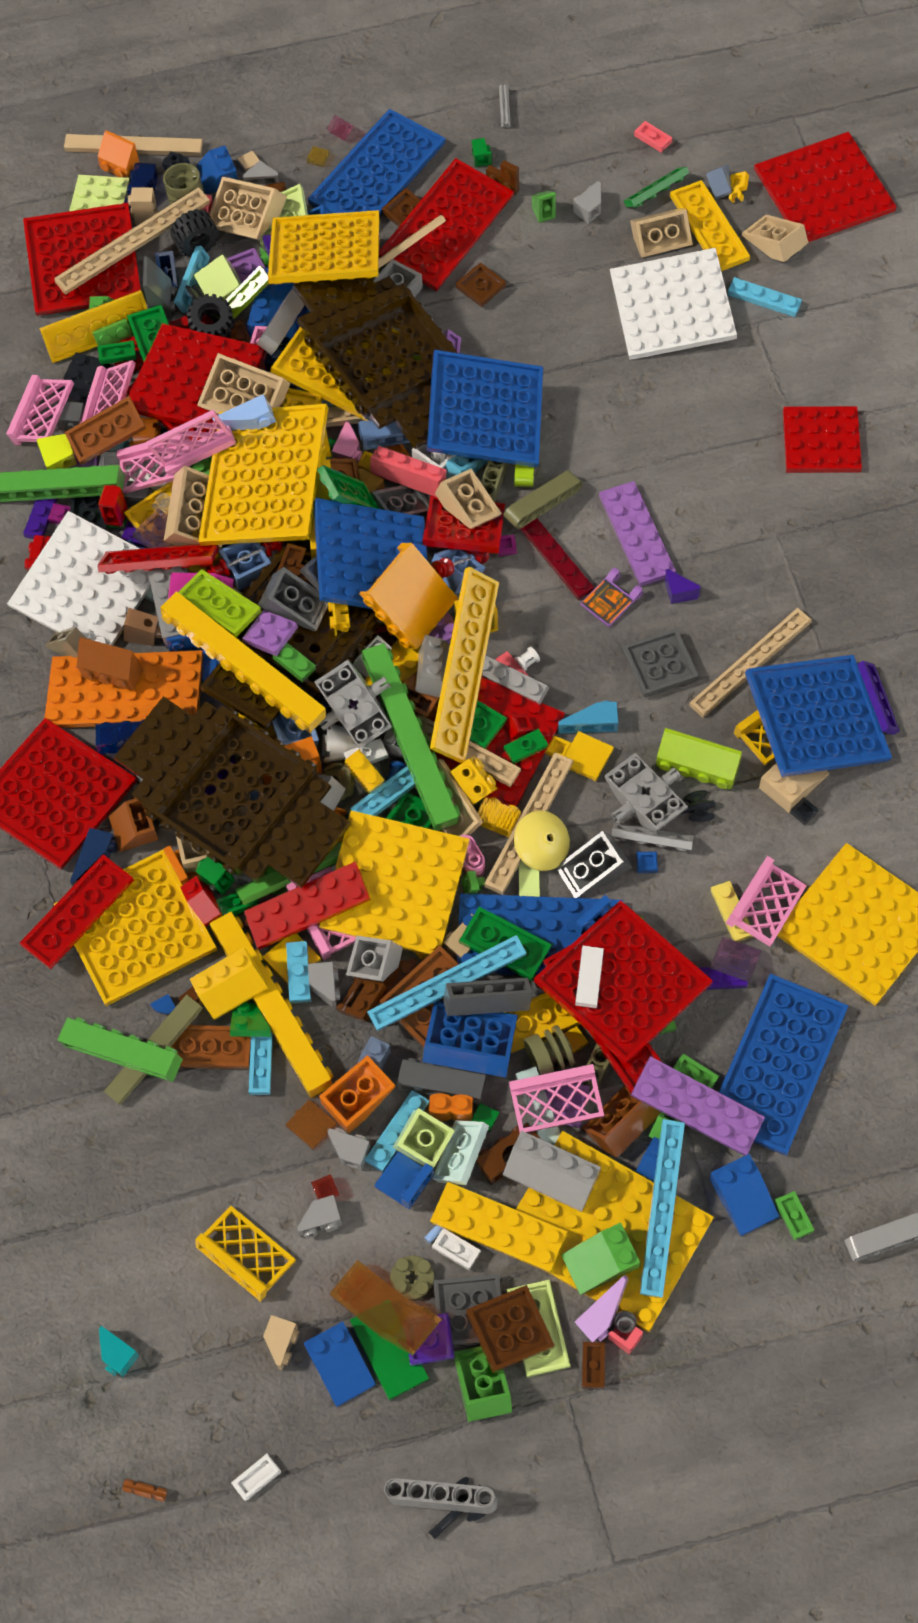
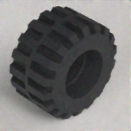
(193, 230)
(211, 305)

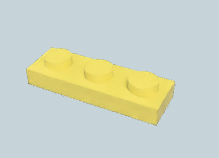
(726, 901)

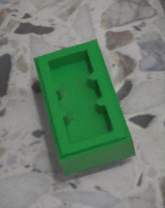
(525, 746)

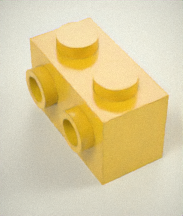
(474, 779)

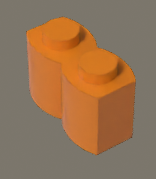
(446, 1107)

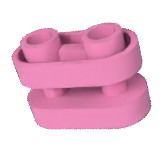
(474, 858)

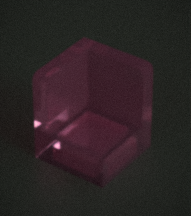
(339, 127)

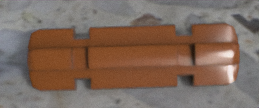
(144, 1490)

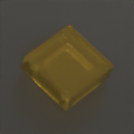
(318, 156)

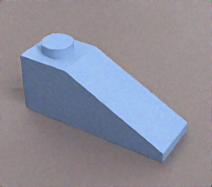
(249, 415)

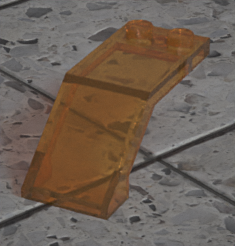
(384, 1309)

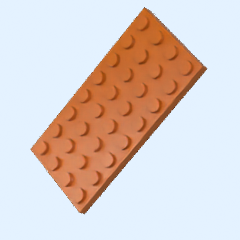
(85, 702)

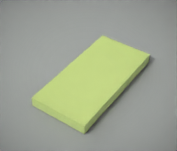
(555, 1358)

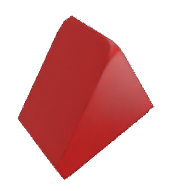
(518, 725)

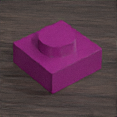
(58, 513)
(507, 545)

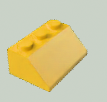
(229, 983)

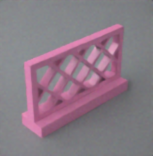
(103, 388)
(29, 407)
(194, 450)
(137, 455)
(754, 889)
(317, 934)
(550, 1081)

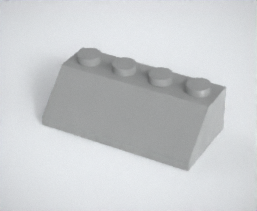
(551, 1171)

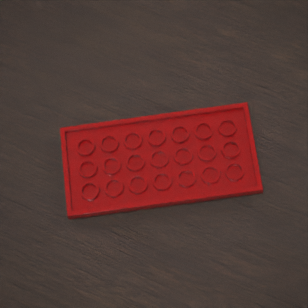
(469, 206)

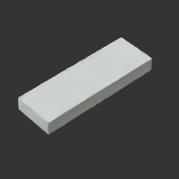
(589, 977)

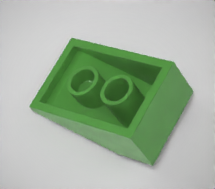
(601, 1259)
(482, 1391)

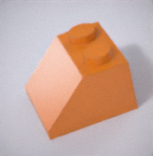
(117, 155)

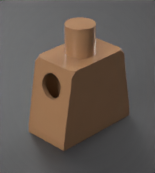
(141, 628)

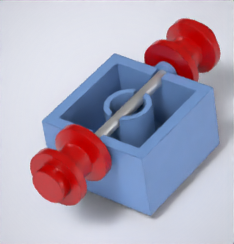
(244, 561)
(452, 564)

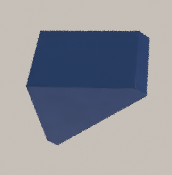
(167, 264)

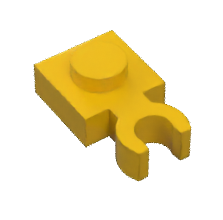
(739, 183)

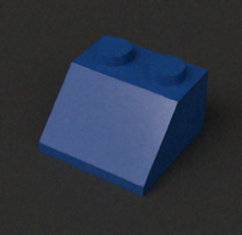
(213, 167)

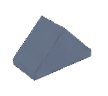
(720, 181)

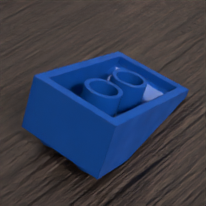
(744, 1194)
(339, 1364)

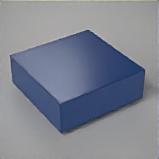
(647, 862)

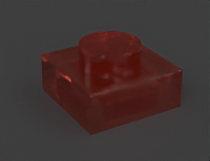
(325, 1187)

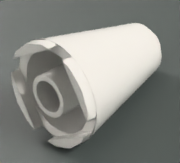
(336, 743)

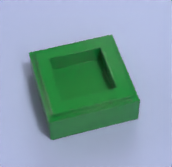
(486, 1115)

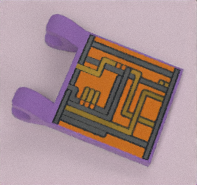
(609, 601)

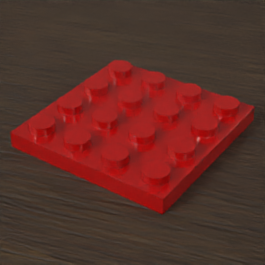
(821, 439)
(448, 532)

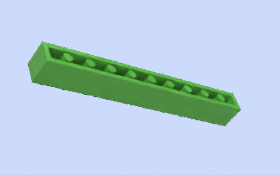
(410, 738)

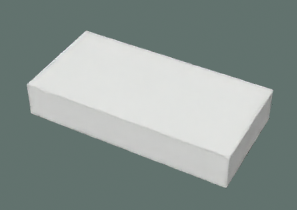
(256, 1477)

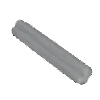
(504, 105)

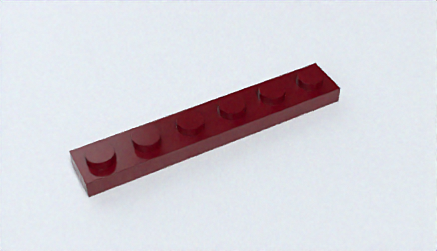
(557, 559)

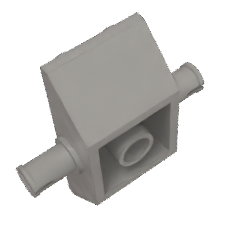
(368, 718)
(644, 793)

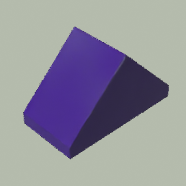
(680, 588)

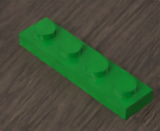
(661, 184)

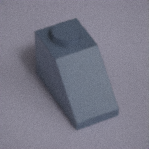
(377, 1051)

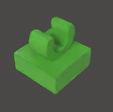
(471, 883)

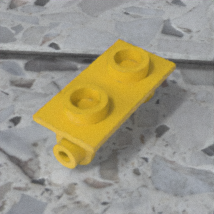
(338, 620)

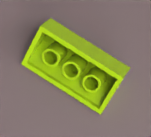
(698, 759)

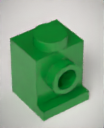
(481, 153)

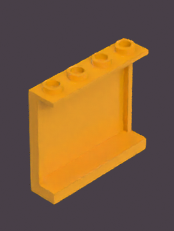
(409, 597)

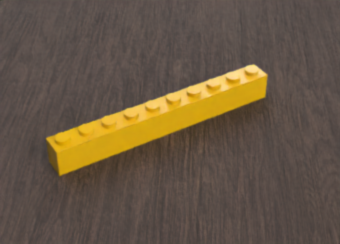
(243, 662)
(277, 1011)

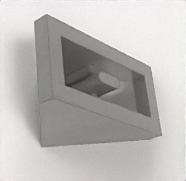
(261, 174)

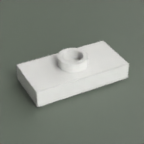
(373, 751)

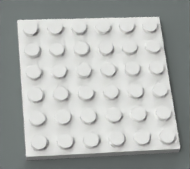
(673, 304)
(70, 592)

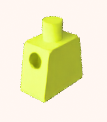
(56, 452)

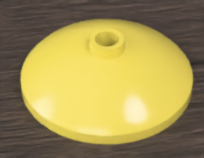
(532, 841)

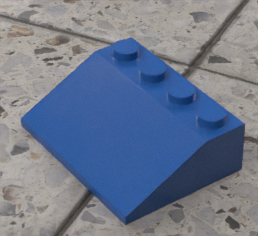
(266, 306)
(470, 1041)

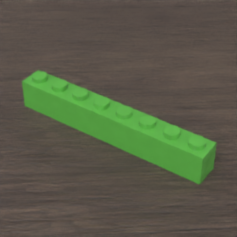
(59, 483)

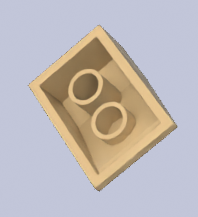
(777, 237)
(467, 499)
(790, 789)

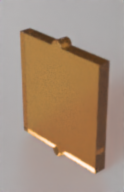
(310, 1124)

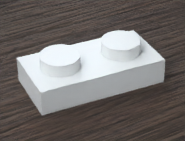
(456, 1249)

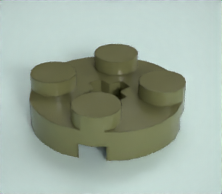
(345, 778)
(404, 1268)

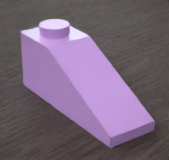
(601, 1314)

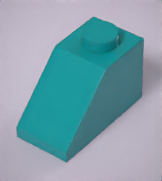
(115, 1353)

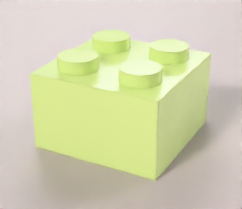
(423, 1138)

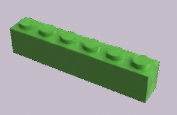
(120, 1049)

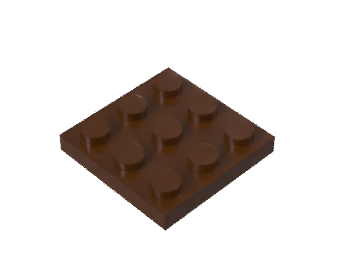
(510, 1328)

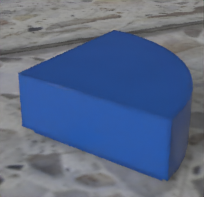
(163, 1005)

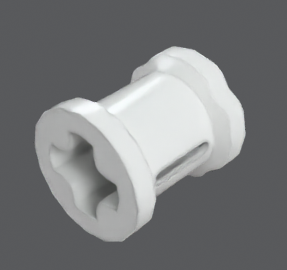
(527, 658)

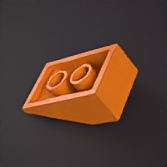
(356, 1094)

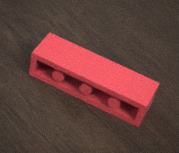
(406, 470)

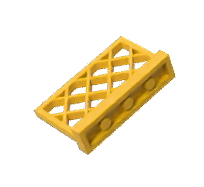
(750, 725)
(234, 1268)

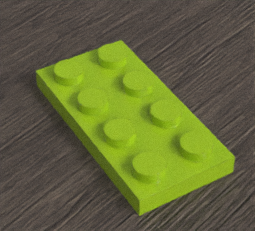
(220, 602)

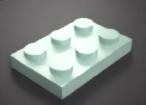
(461, 1152)

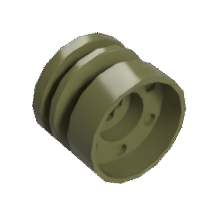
(181, 180)
(551, 1051)

